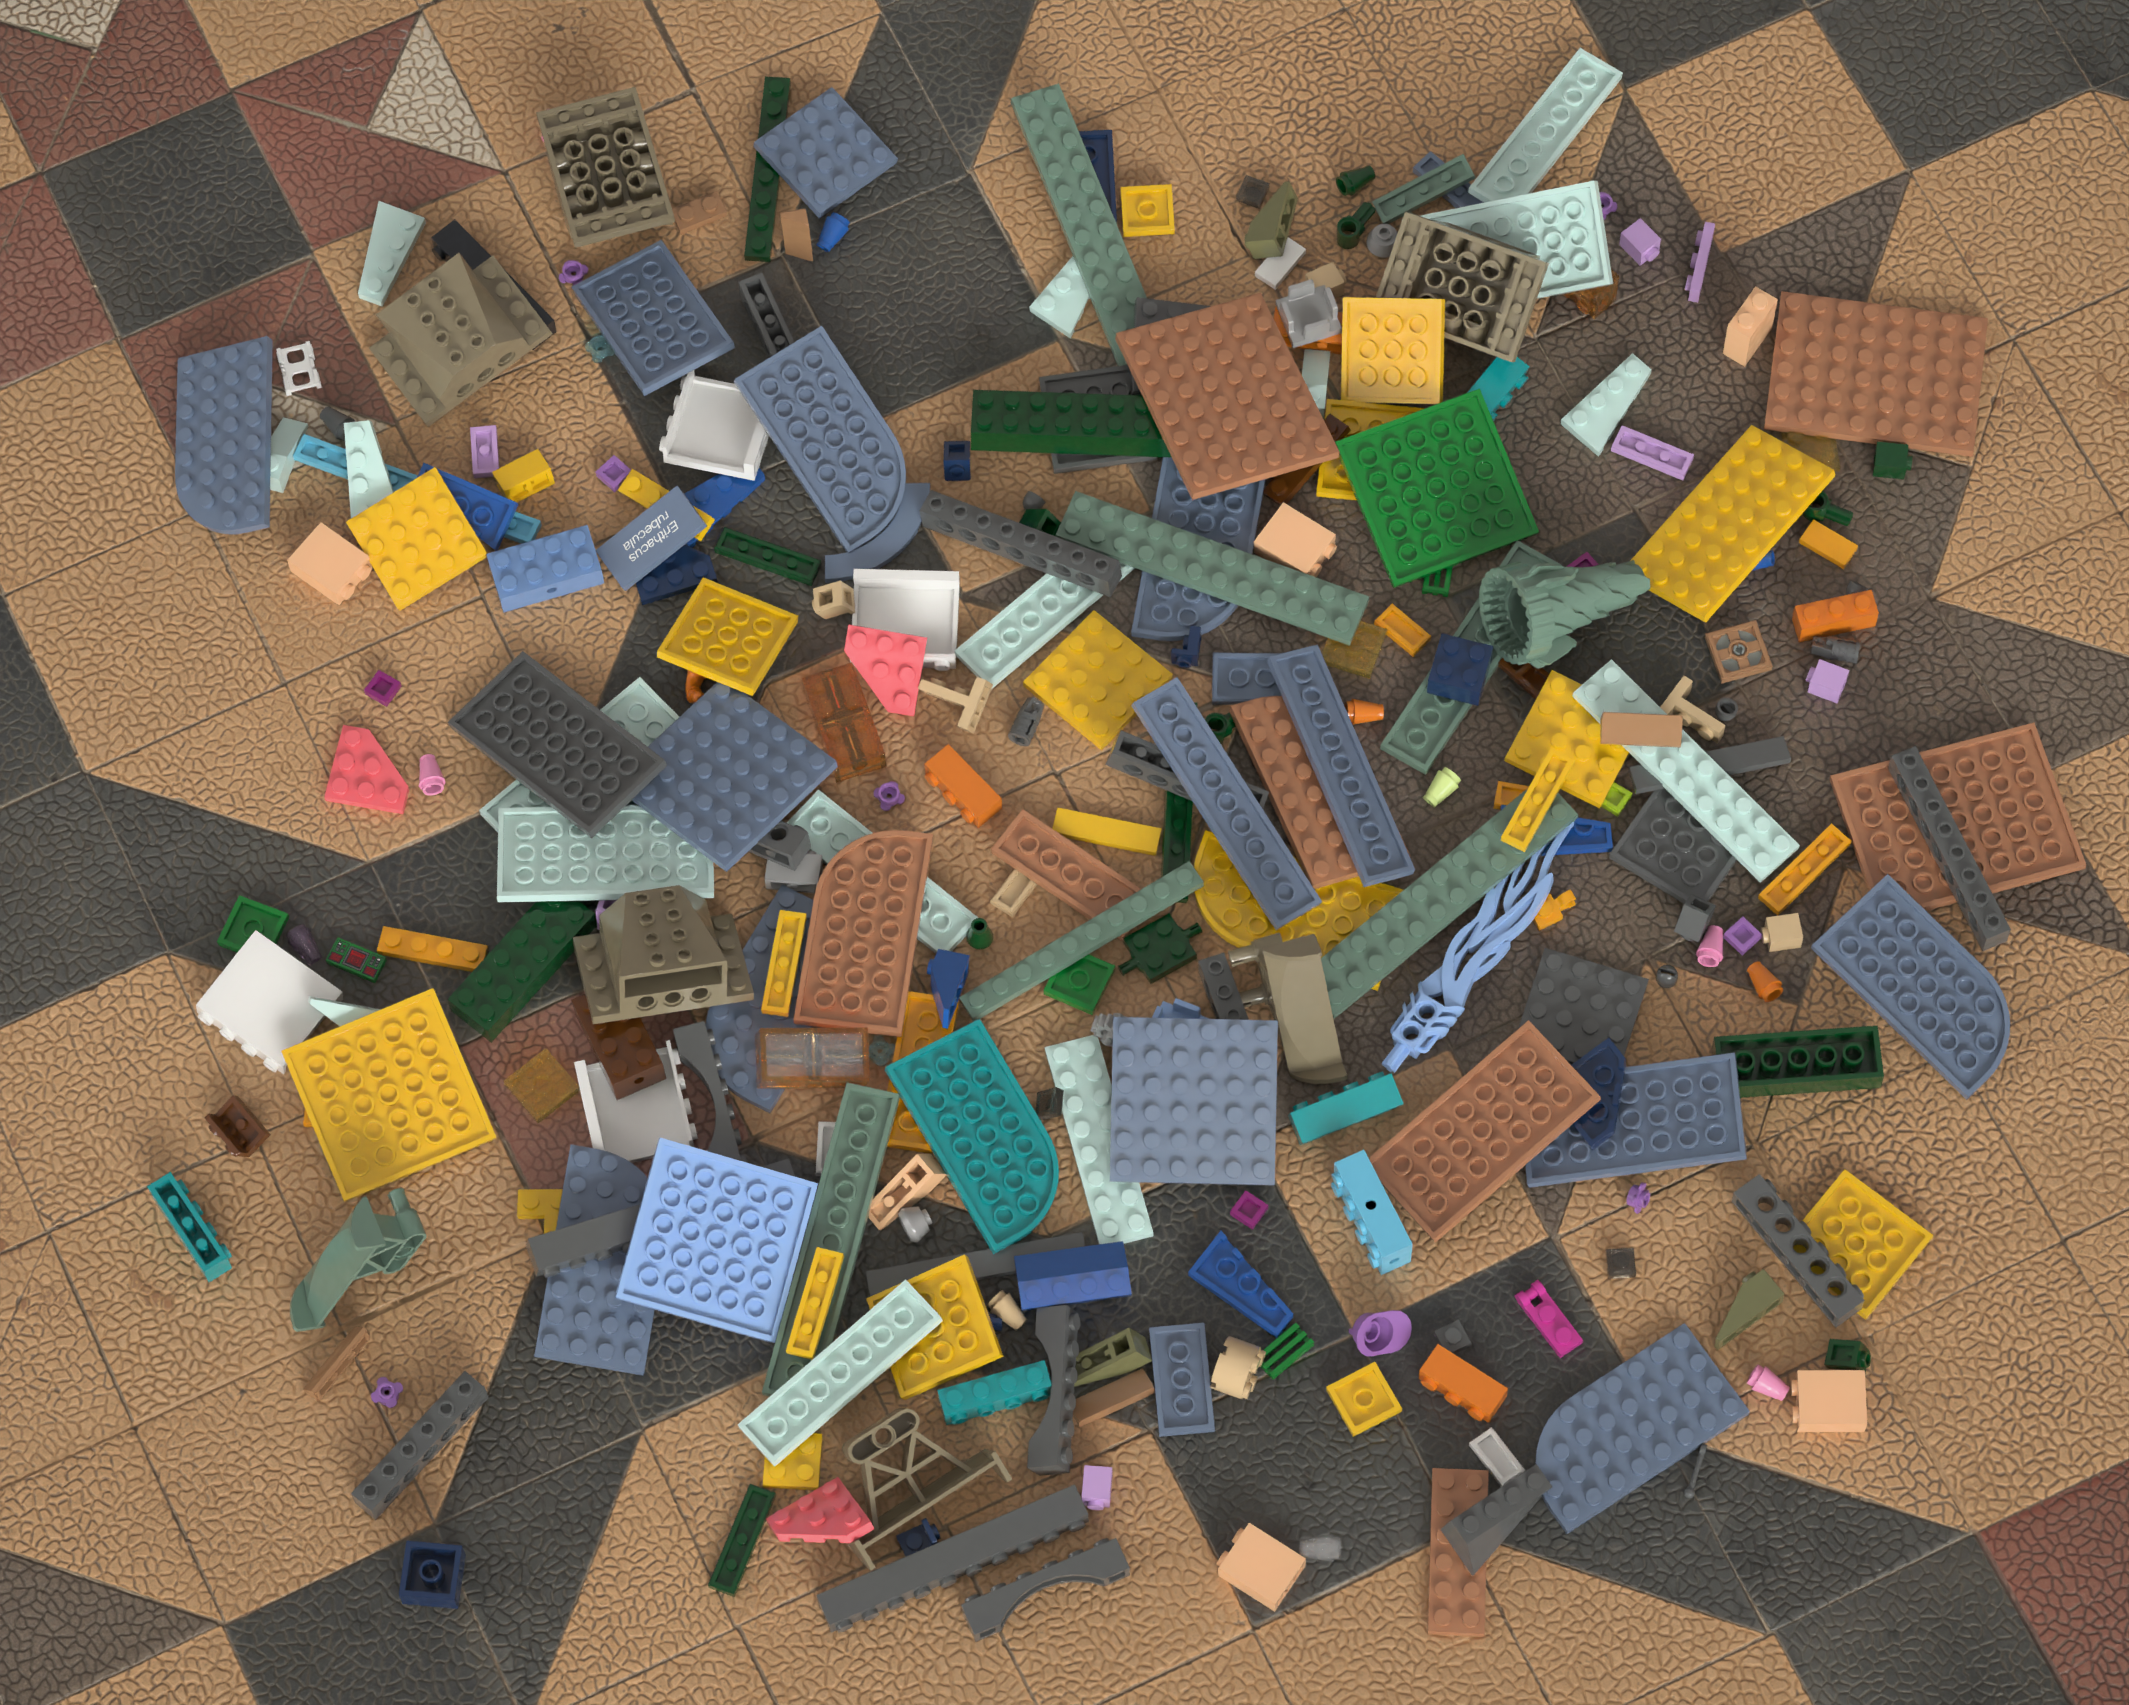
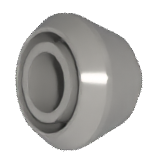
(1381, 240)
(914, 1222)

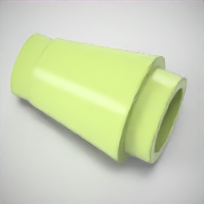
(1441, 787)

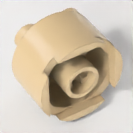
(1237, 1367)

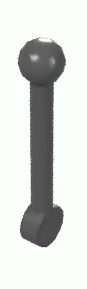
(1689, 1492)

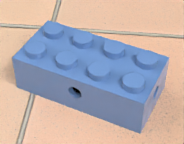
(545, 568)

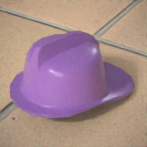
(1381, 1332)

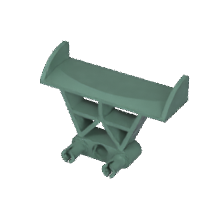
(359, 1248)

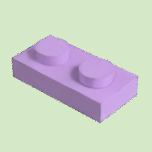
(484, 450)

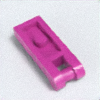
(1549, 1319)

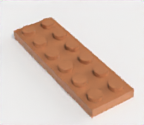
(1061, 867)
(1455, 1595)

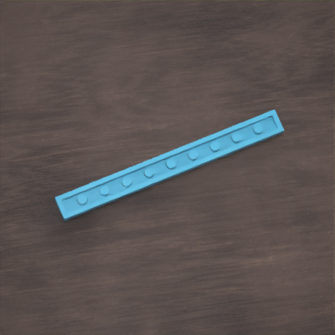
(333, 460)

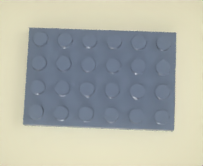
(653, 317)

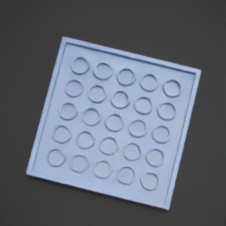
(716, 1240)

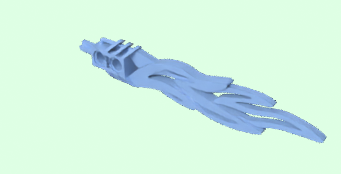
(1492, 941)

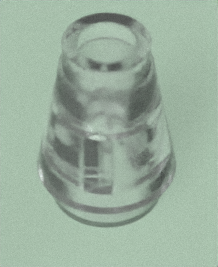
(1322, 1548)

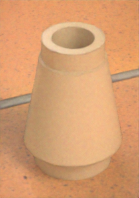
(1006, 1308)

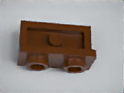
(237, 1128)

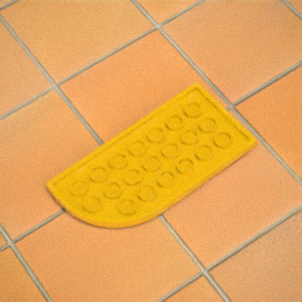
(1239, 919)

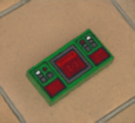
(356, 960)

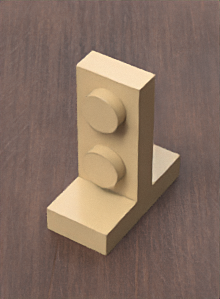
(972, 704)
(1706, 725)

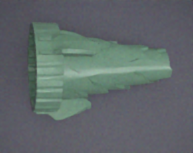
(1535, 607)

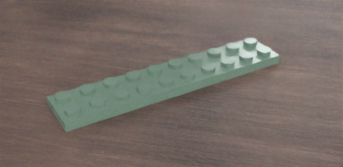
(1432, 719)

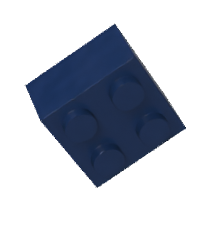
(1460, 669)
(432, 1574)

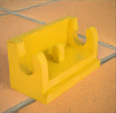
(524, 476)

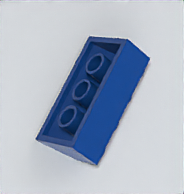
(1072, 1276)

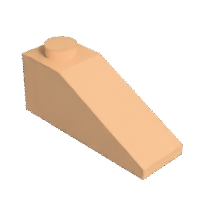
(906, 1189)

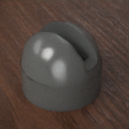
(1032, 501)
(1854, 587)
(1728, 709)
(1666, 980)

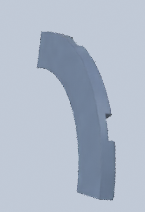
(887, 544)

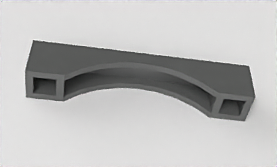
(696, 1053)
(1051, 1444)
(1098, 1566)

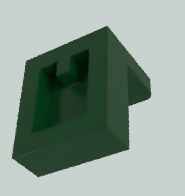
(1847, 1355)

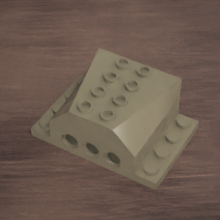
(605, 167)
(1483, 281)
(455, 334)
(661, 957)

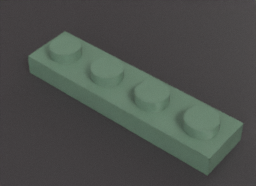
(1424, 189)

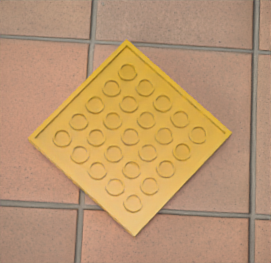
(388, 1094)

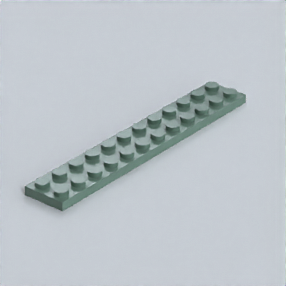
(1081, 209)
(1213, 568)
(1432, 903)
(838, 1214)

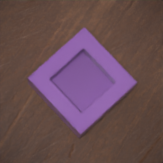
(613, 473)
(1742, 936)

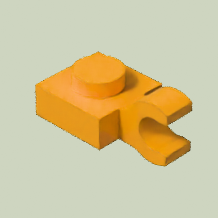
(1551, 909)

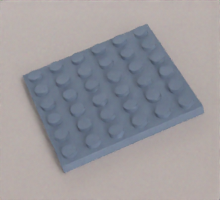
(730, 774)
(1193, 1101)

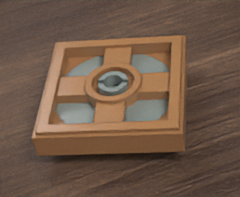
(1738, 651)

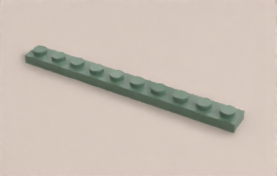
(1081, 941)

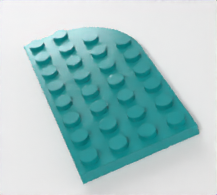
(981, 1132)

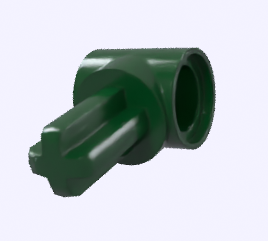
(1354, 224)
(1828, 511)
(1221, 723)

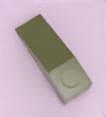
(1272, 224)
(1754, 1300)
(1112, 1357)

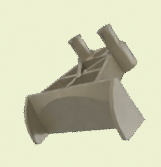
(1299, 1001)
(902, 1424)

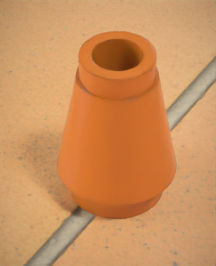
(1363, 711)
(1766, 984)

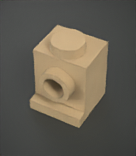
(833, 600)

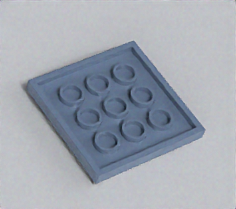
(825, 152)

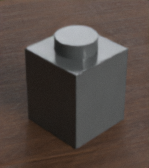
(1694, 919)

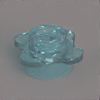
(594, 344)
(880, 1058)

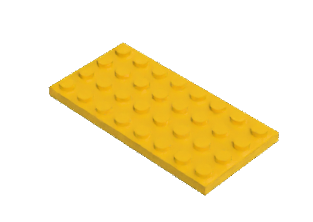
(1730, 522)

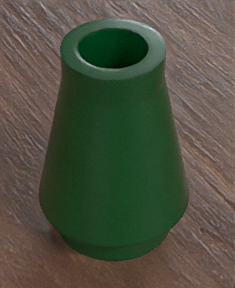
(1353, 180)
(979, 934)

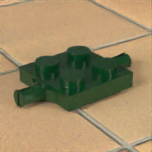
(1159, 948)

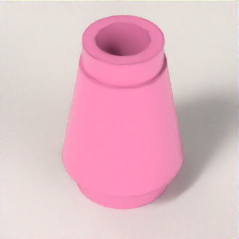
(430, 778)
(1711, 947)
(1767, 1383)

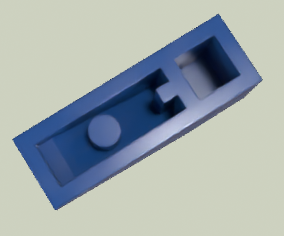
(948, 977)

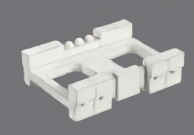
(306, 365)

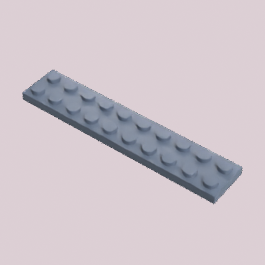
(1341, 765)
(1226, 803)

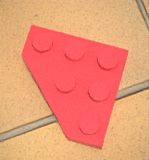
(888, 664)
(365, 774)
(822, 1515)

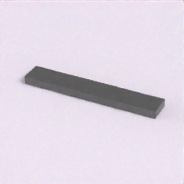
(1731, 759)

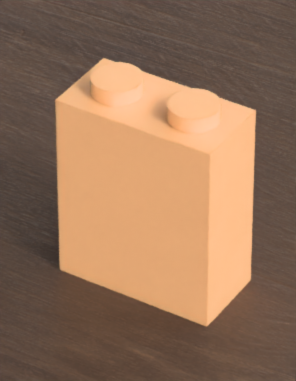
(1750, 326)
(1295, 541)
(330, 564)
(1829, 1401)
(1260, 1566)

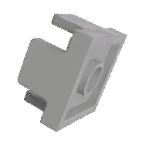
(1308, 313)

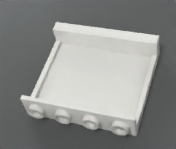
(713, 429)
(912, 604)
(265, 1001)
(637, 1121)

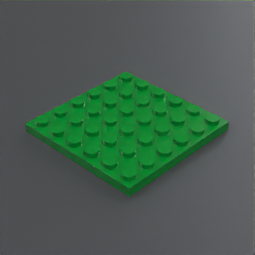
(1436, 488)

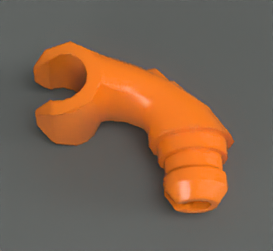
(693, 686)

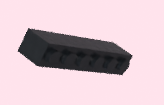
(455, 240)

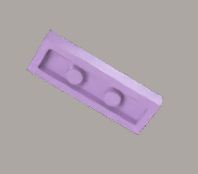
(1699, 261)
(1652, 452)

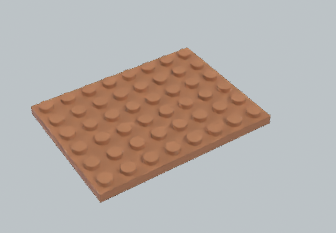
(1876, 373)
(1226, 396)
(1999, 799)

